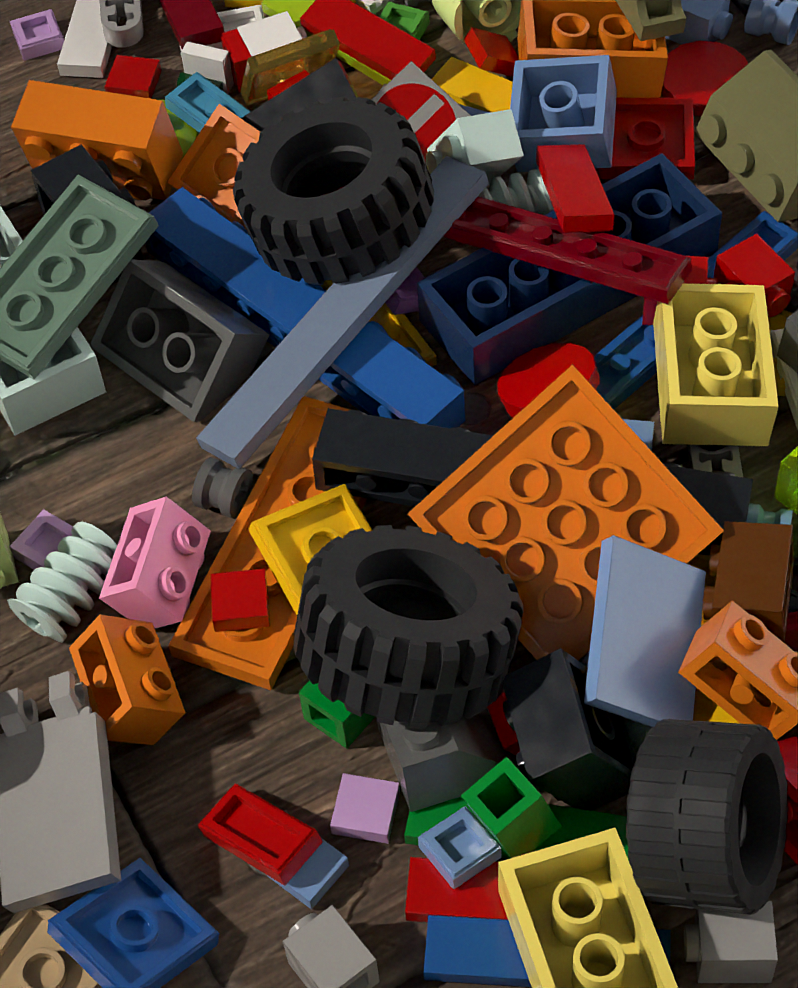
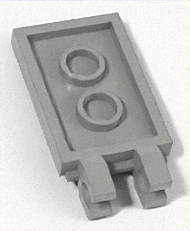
(54, 798)

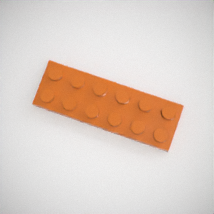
(287, 479)

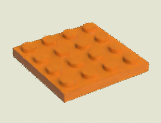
(550, 495)

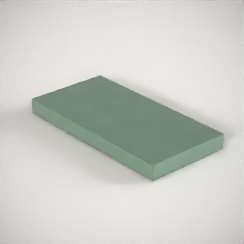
(65, 270)

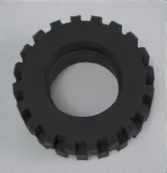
(347, 229)
(407, 625)

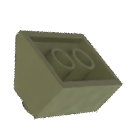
(755, 132)

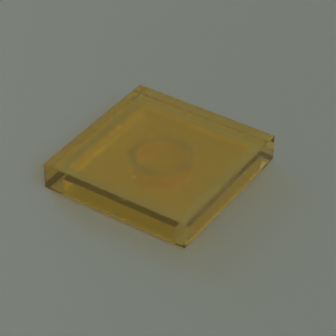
(286, 61)

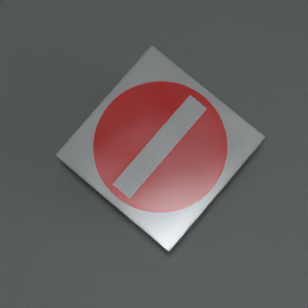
(421, 103)

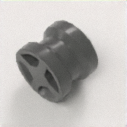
(222, 487)

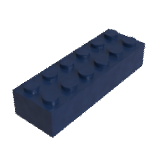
(501, 307)

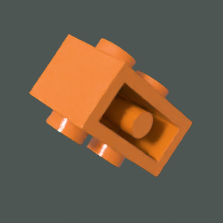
(745, 670)
(127, 679)

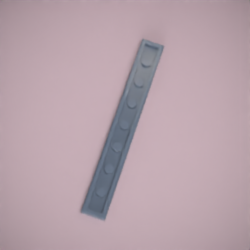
(330, 328)

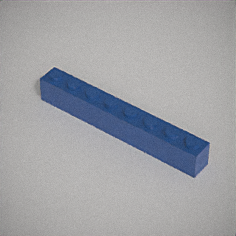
(369, 373)

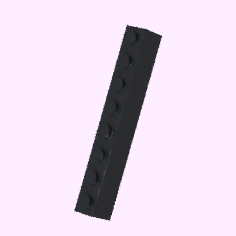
(409, 459)

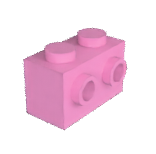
(155, 563)

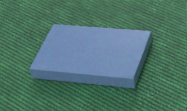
(642, 632)

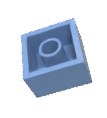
(564, 105)

